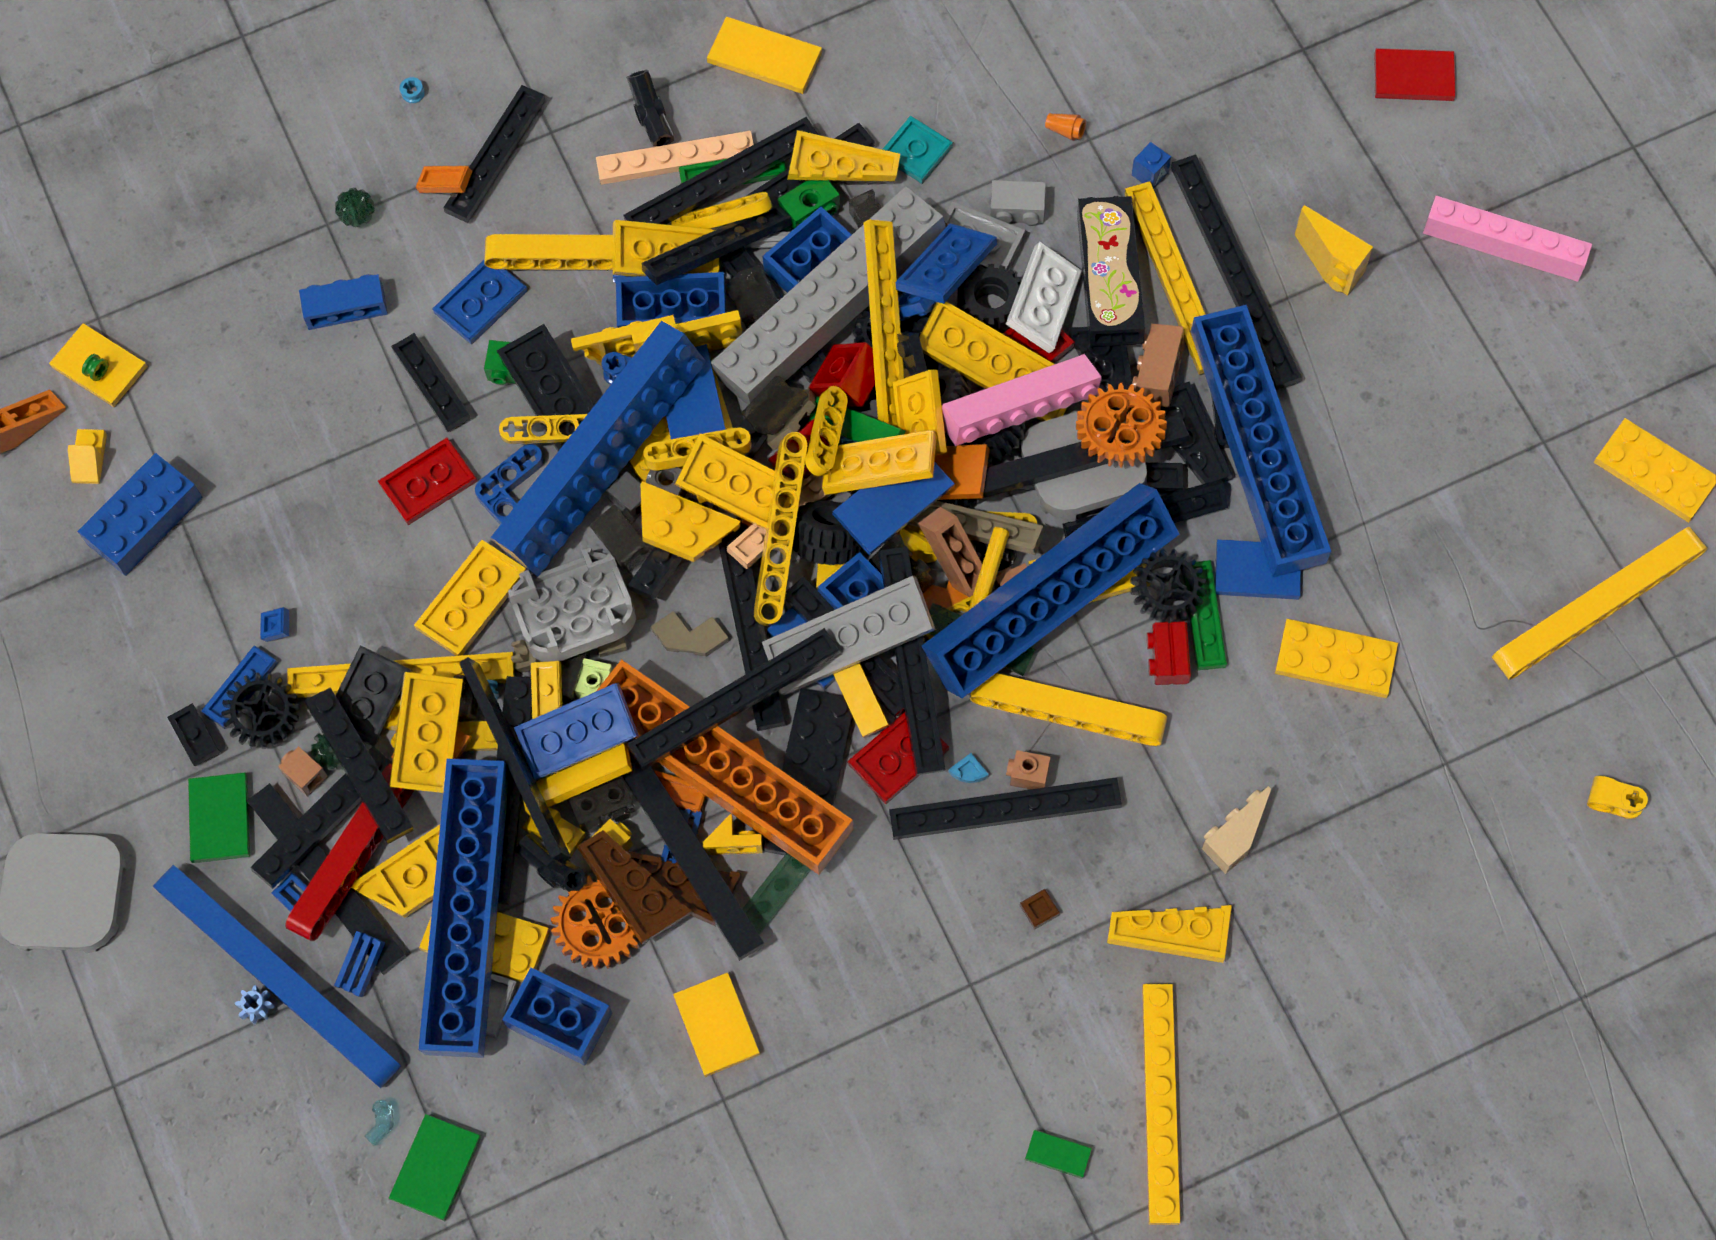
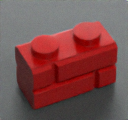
(1170, 653)

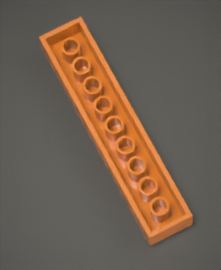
(739, 778)

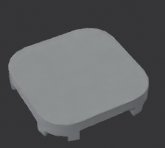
(1084, 489)
(573, 607)
(61, 892)

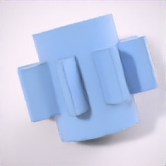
(250, 996)

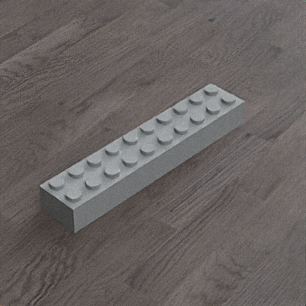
(822, 301)

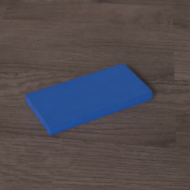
(946, 263)
(699, 406)
(882, 511)
(576, 731)

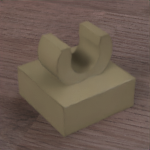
(522, 657)

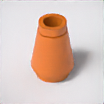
(1067, 125)

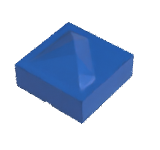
(274, 624)

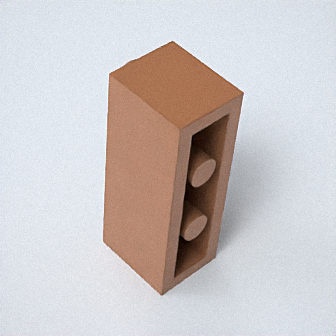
(1160, 362)
(952, 549)

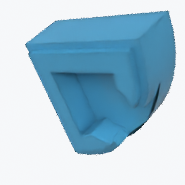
(968, 770)

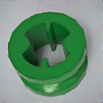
(95, 367)

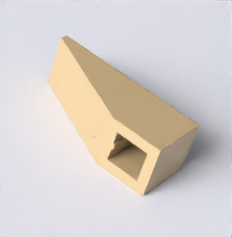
(1233, 840)

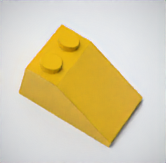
(1333, 250)

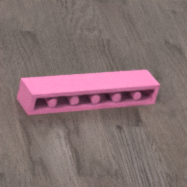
(1507, 238)
(1020, 399)

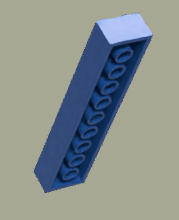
(1260, 441)
(599, 448)
(1050, 590)
(464, 908)

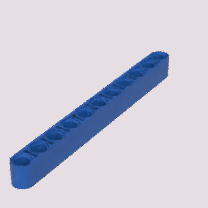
(277, 976)

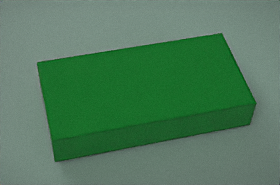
(1058, 1154)

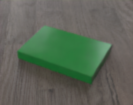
(218, 817)
(435, 1167)

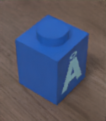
(1151, 165)

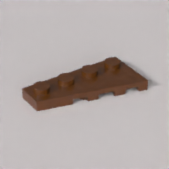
(672, 877)
(633, 890)

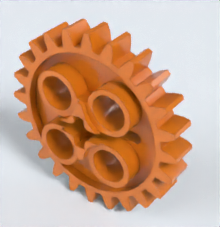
(1143, 435)
(574, 933)

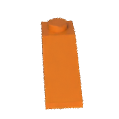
(27, 417)

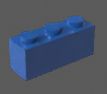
(343, 301)

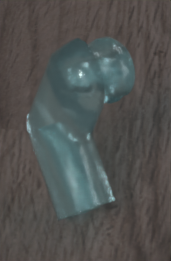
(384, 1121)

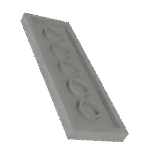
(861, 629)

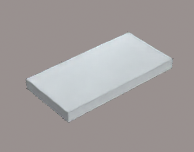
(1044, 297)

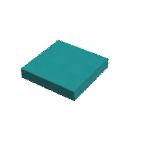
(918, 148)

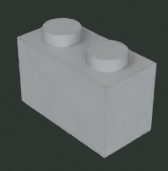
(1018, 201)

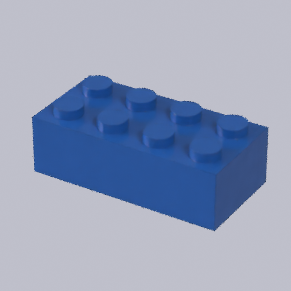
(684, 297)
(140, 514)

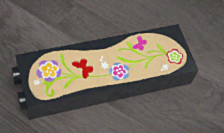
(1110, 271)

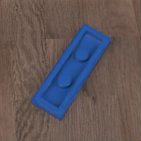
(254, 662)

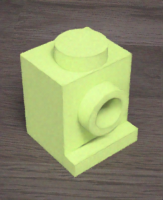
(594, 671)

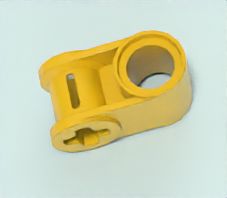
(1613, 797)

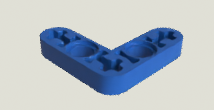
(500, 495)

